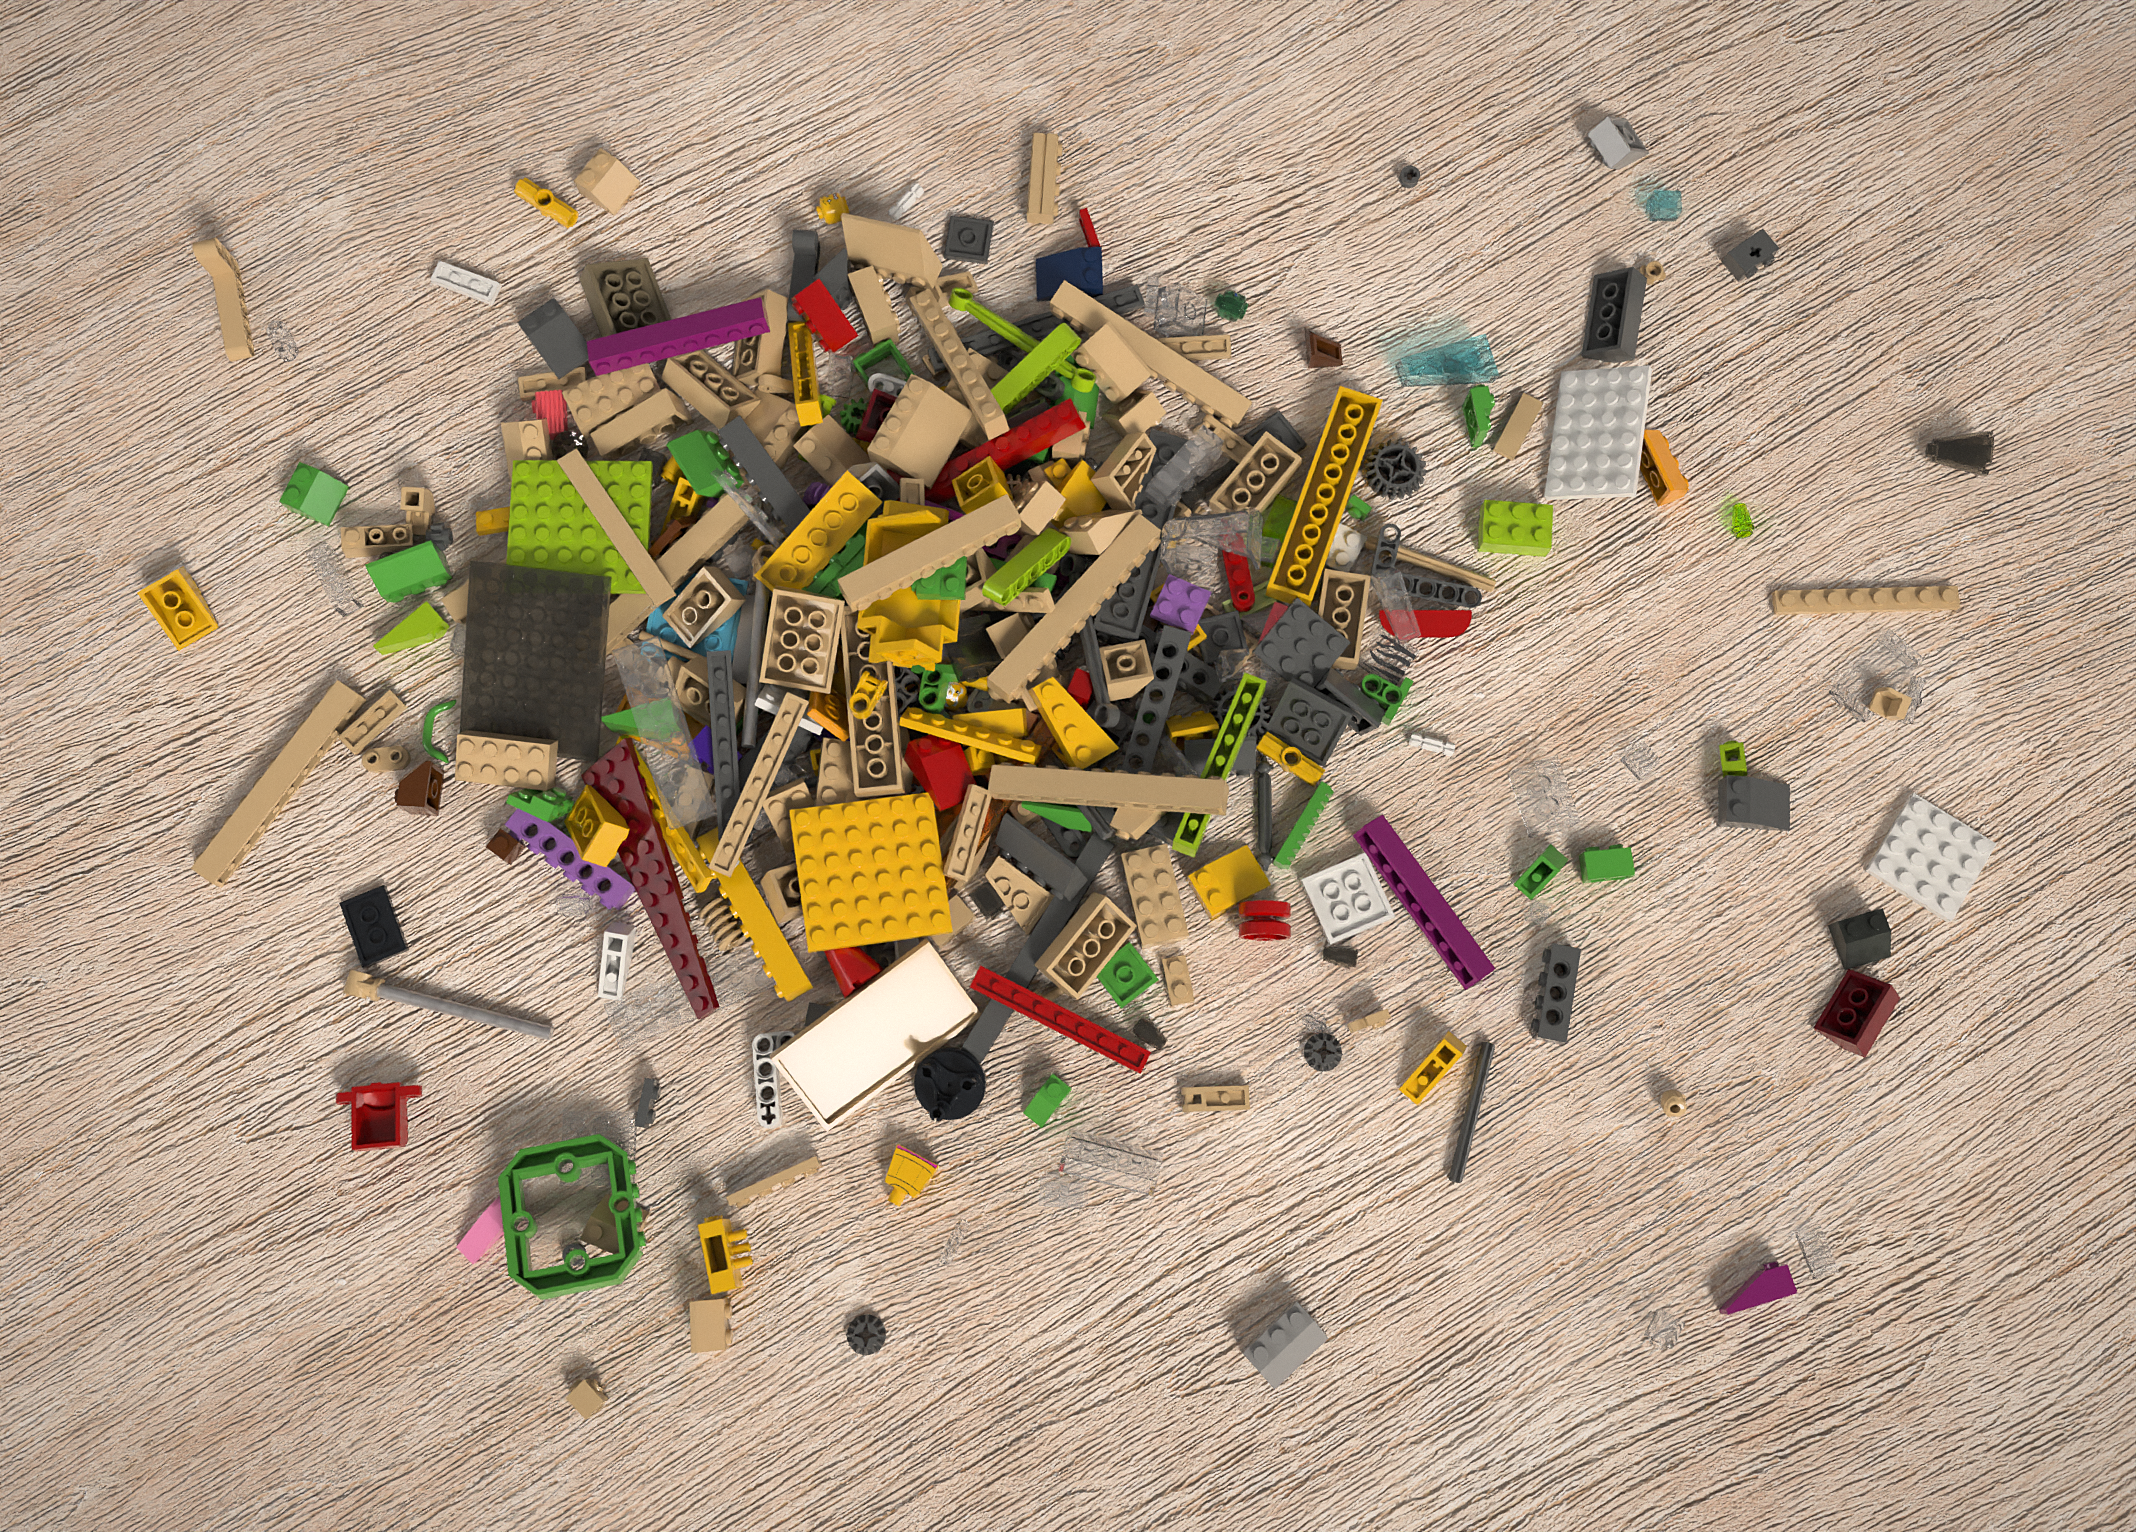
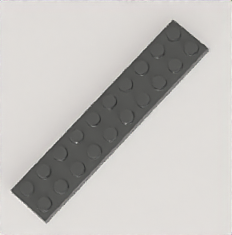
(1126, 609)

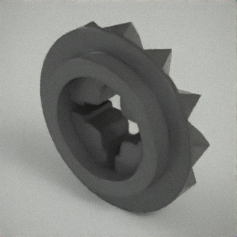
(1314, 1059)
(874, 1326)

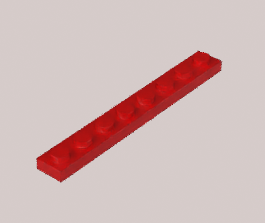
(1060, 1019)

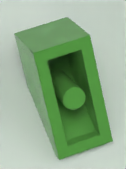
(1541, 872)
(1047, 1100)

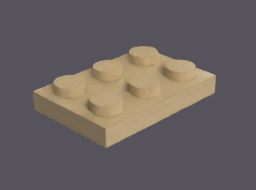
(777, 807)

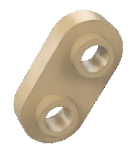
(384, 759)

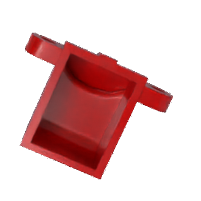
(379, 1114)

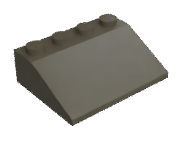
(623, 295)

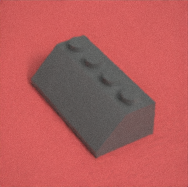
(1614, 316)
(1039, 858)

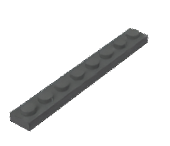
(723, 735)

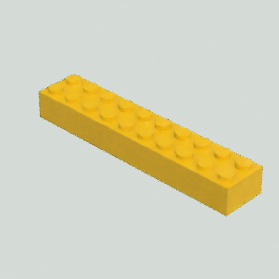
(1324, 497)

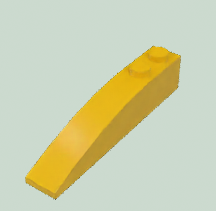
(804, 375)

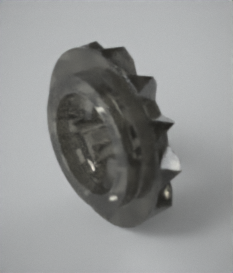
(568, 438)

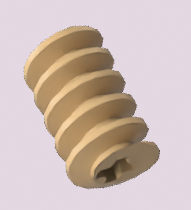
(721, 926)

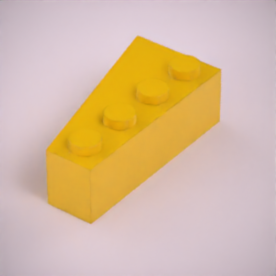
(1070, 725)

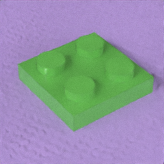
(1126, 976)

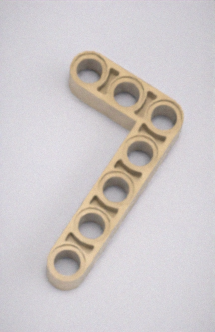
(229, 297)

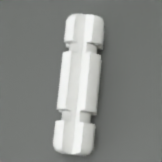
(905, 201)
(1432, 744)

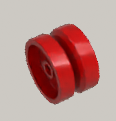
(1264, 920)

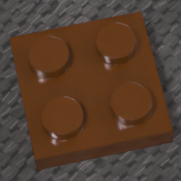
(675, 530)

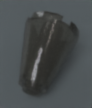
(1963, 452)

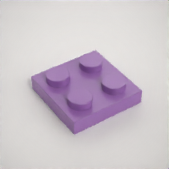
(1180, 604)

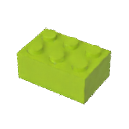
(1515, 528)

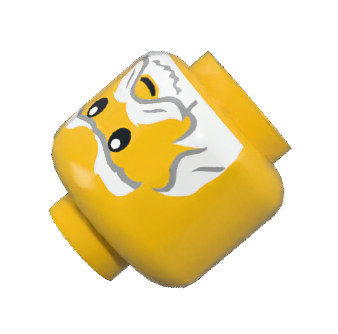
(956, 696)

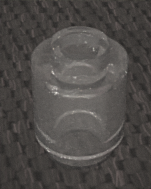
(574, 904)

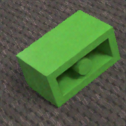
(1607, 864)

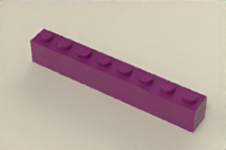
(678, 336)
(1424, 902)

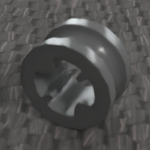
(1415, 176)
(567, 1249)

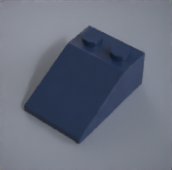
(1077, 266)

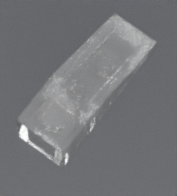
(1396, 604)

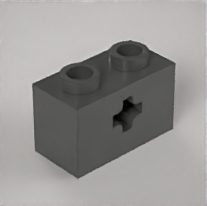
(1750, 255)

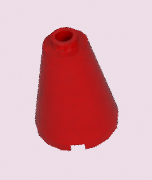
(852, 968)

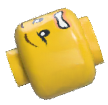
(832, 207)

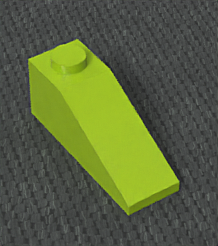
(417, 629)

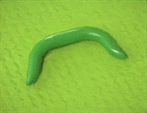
(428, 730)

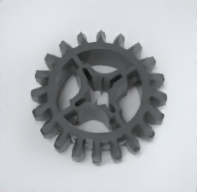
(1414, 478)
(1261, 715)

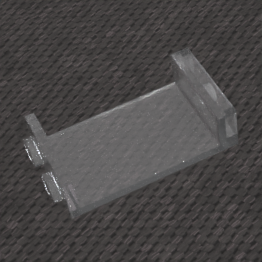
(1882, 665)

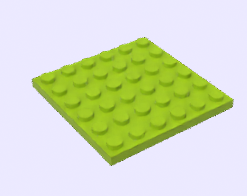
(557, 530)

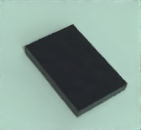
(374, 926)

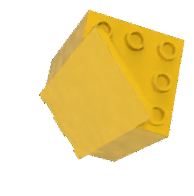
(901, 625)

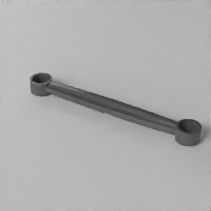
(1091, 650)

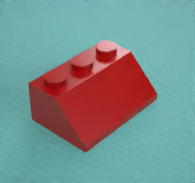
(823, 317)

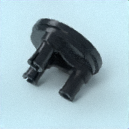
(950, 1083)

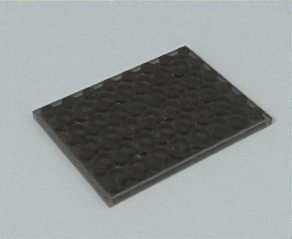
(536, 655)

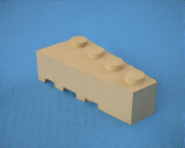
(641, 424)

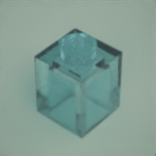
(1664, 205)

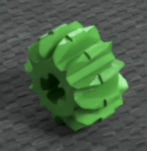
(849, 417)

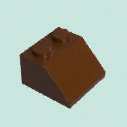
(421, 790)

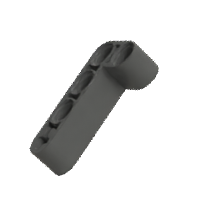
(805, 265)

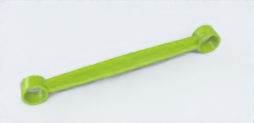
(962, 300)

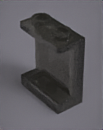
(974, 651)

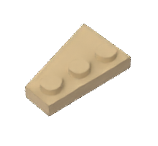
(1019, 893)

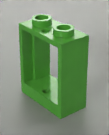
(880, 352)

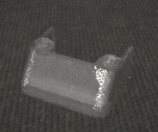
(1211, 523)

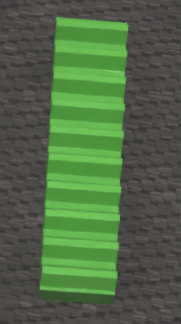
(1303, 826)

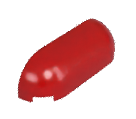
(1435, 622)

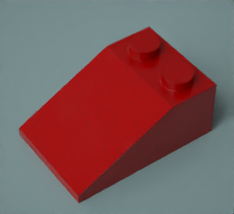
(940, 769)

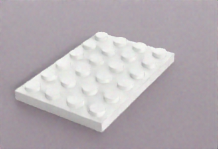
(1598, 433)

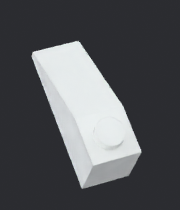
(616, 959)

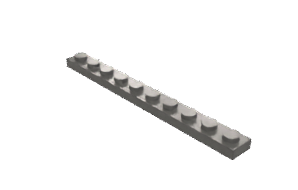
(1041, 325)

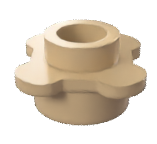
(1657, 268)

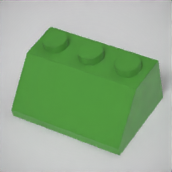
(1084, 401)
(698, 456)
(409, 571)

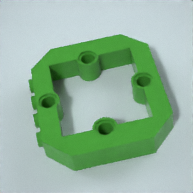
(549, 1160)

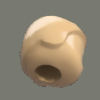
(1673, 1103)

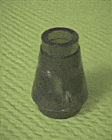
(1342, 956)
(1148, 1032)

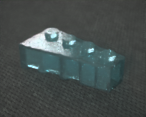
(1452, 364)

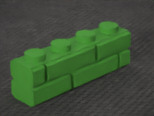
(840, 565)

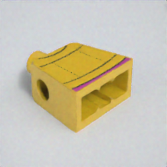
(908, 1174)

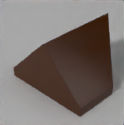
(1322, 351)

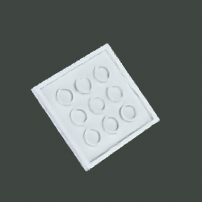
(1931, 857)

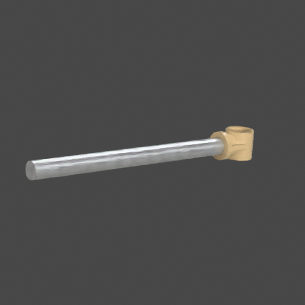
(756, 650)
(364, 986)

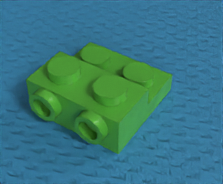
(1477, 411)
(944, 584)
(542, 804)

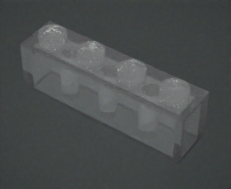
(1184, 468)

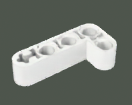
(772, 1080)

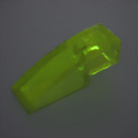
(1279, 521)

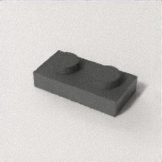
(645, 1113)

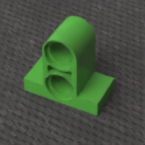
(1385, 687)
(934, 689)

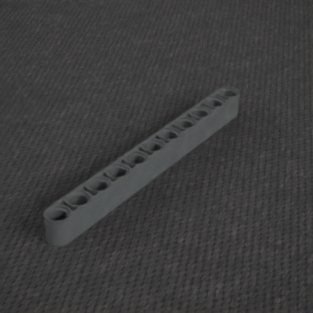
(1048, 928)

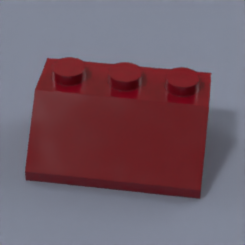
(1857, 1012)

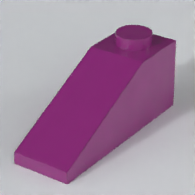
(1762, 1287)

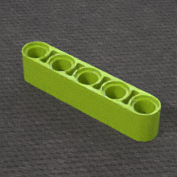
(1035, 367)
(1026, 566)

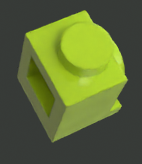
(1730, 750)

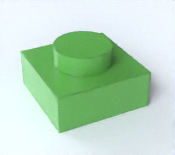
(1358, 509)

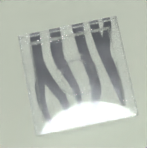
(1387, 657)

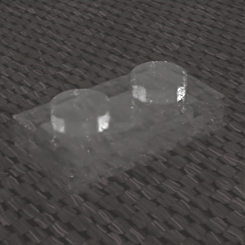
(1816, 1251)

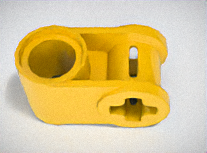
(869, 691)

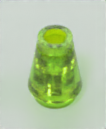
(1742, 523)

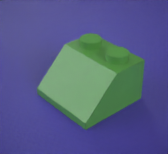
(313, 494)

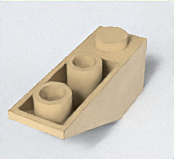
(374, 540)

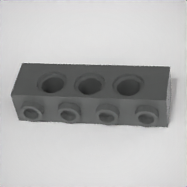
(1568, 959)

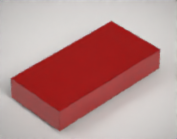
(1088, 228)

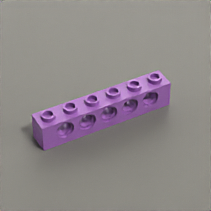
(620, 888)

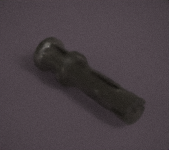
(1200, 489)

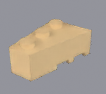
(1123, 471)

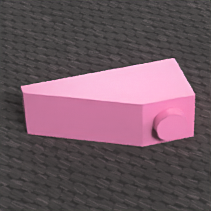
(483, 1233)

